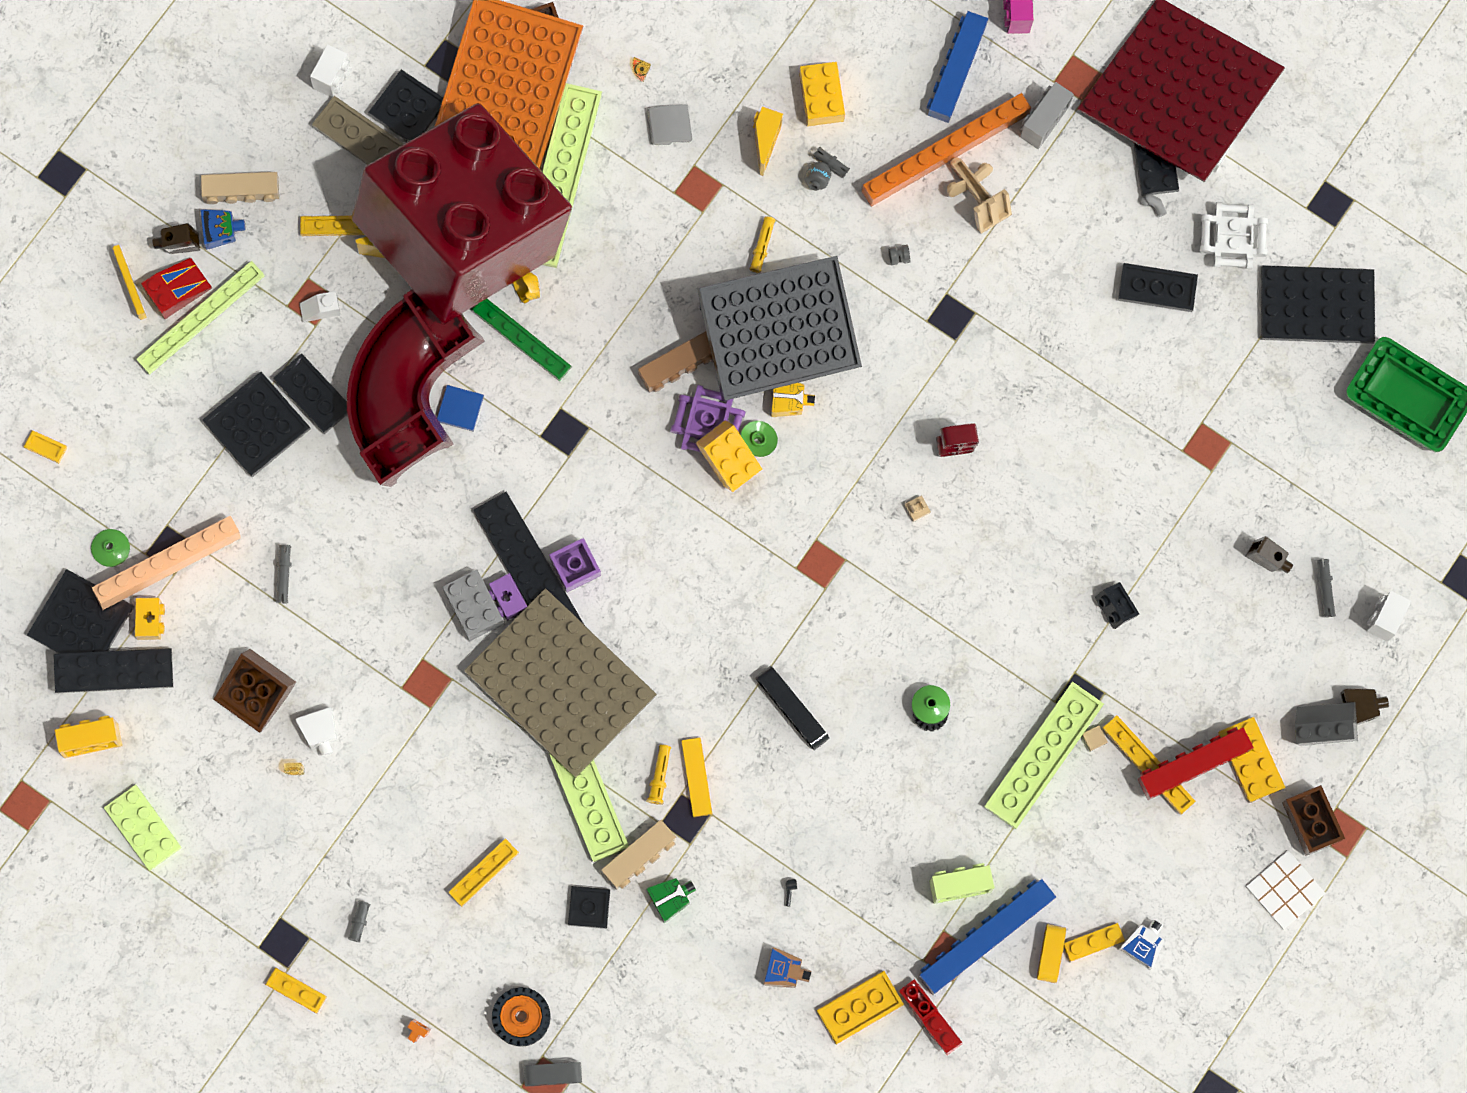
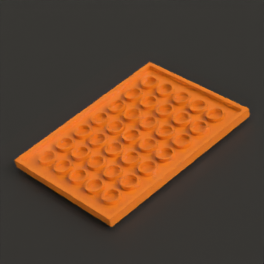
(515, 68)

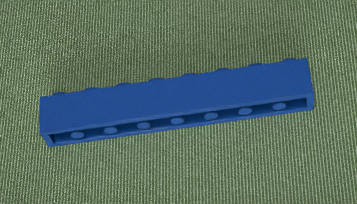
(985, 938)

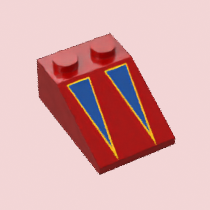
(176, 287)

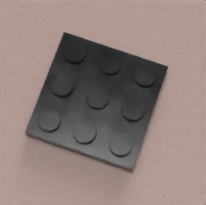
(407, 106)

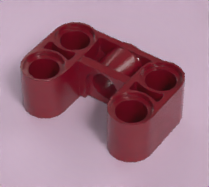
(957, 440)

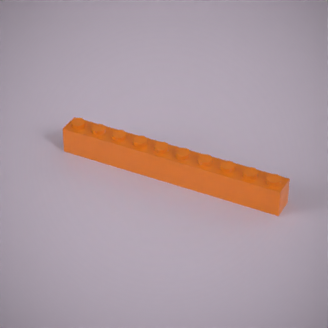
(946, 149)

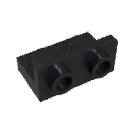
(1116, 605)

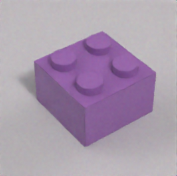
(575, 565)

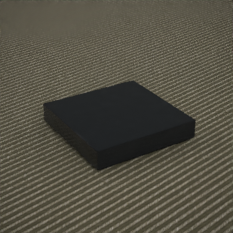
(589, 907)

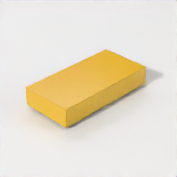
(45, 446)

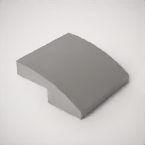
(669, 124)

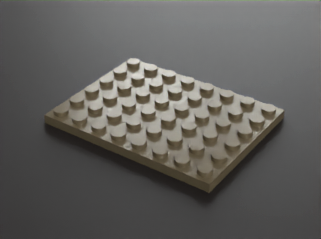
(560, 683)

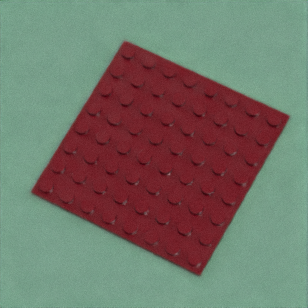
(1181, 89)

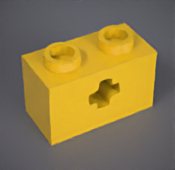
(145, 608)

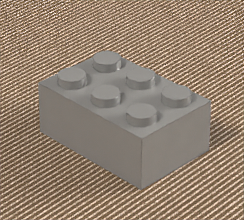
(1046, 115)
(473, 605)

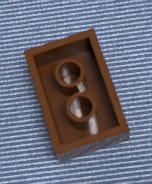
(1313, 820)

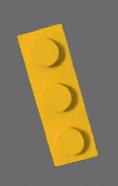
(1094, 942)

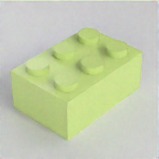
(961, 883)

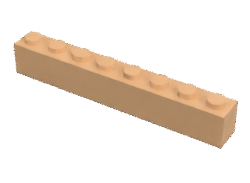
(166, 562)

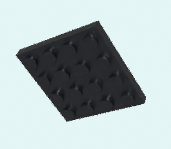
(256, 424)
(74, 619)

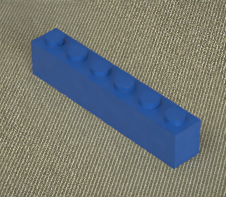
(958, 66)

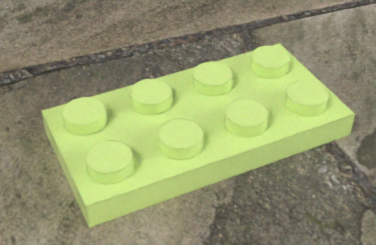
(142, 827)

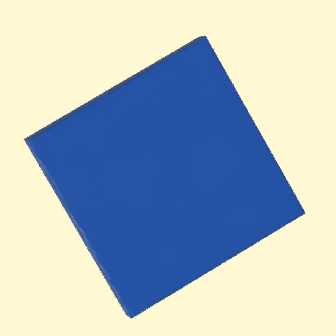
(460, 408)

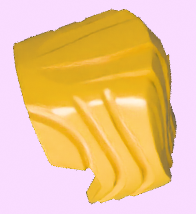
(527, 288)

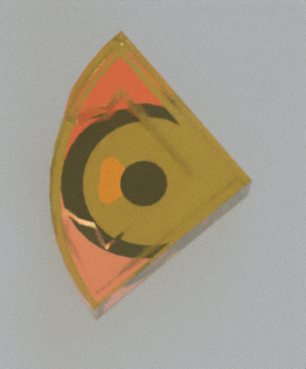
(640, 68)

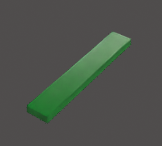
(522, 339)

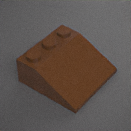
(254, 690)

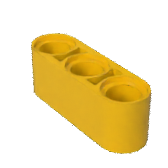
(1051, 953)

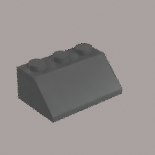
(1326, 724)

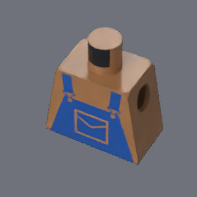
(785, 970)

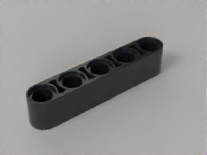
(792, 708)

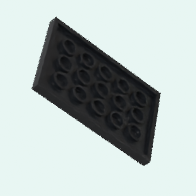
(1317, 304)

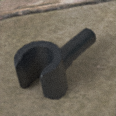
(790, 885)

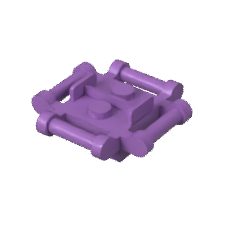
(703, 416)

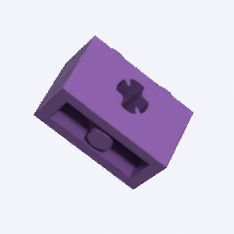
(507, 586)

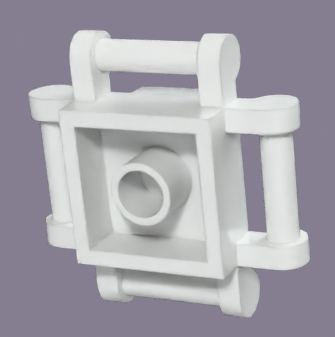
(1233, 236)

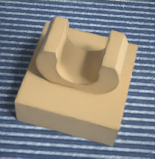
(917, 508)

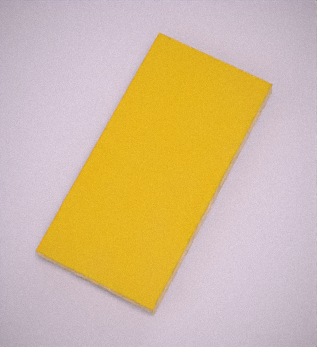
(860, 1007)

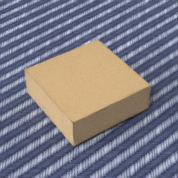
(1094, 738)

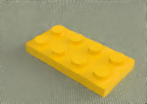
(1256, 768)

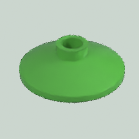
(764, 433)
(114, 556)
(927, 713)

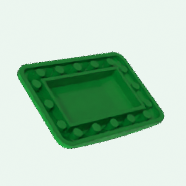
(1409, 394)

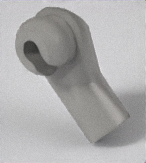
(1156, 202)

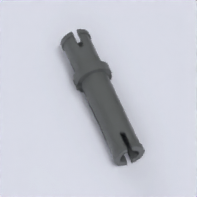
(283, 574)
(1326, 588)

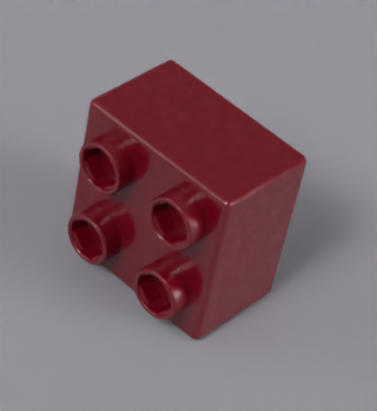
(460, 212)

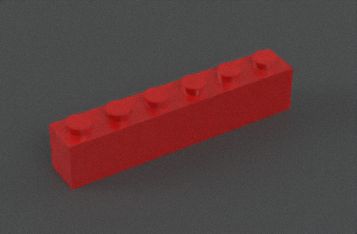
(1195, 763)

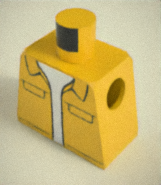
(790, 400)

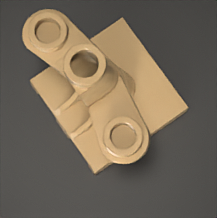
(990, 209)

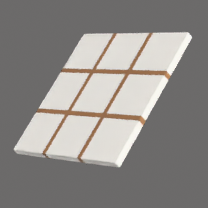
(1285, 890)

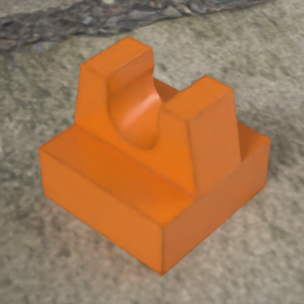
(418, 1029)

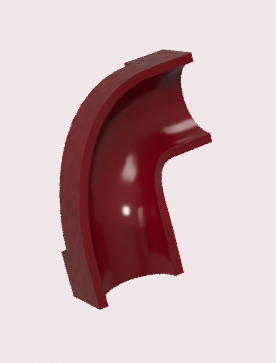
(393, 386)

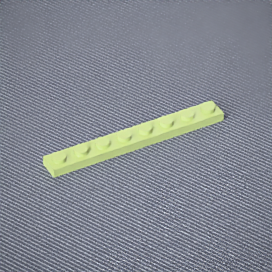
(200, 317)

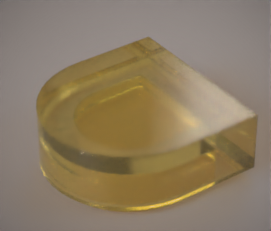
(294, 769)

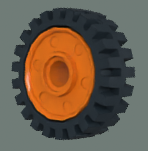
(517, 1001)

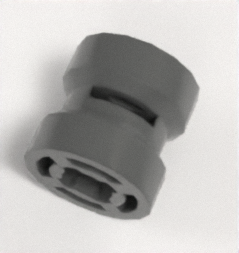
(899, 254)

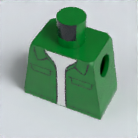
(670, 897)

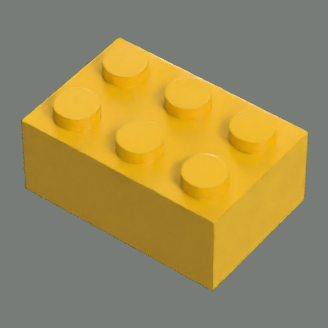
(822, 94)
(729, 455)
(88, 737)

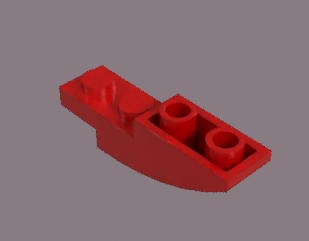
(930, 1017)

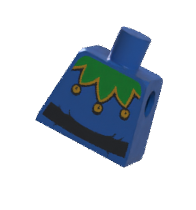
(220, 227)

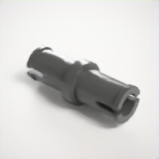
(831, 161)
(359, 921)

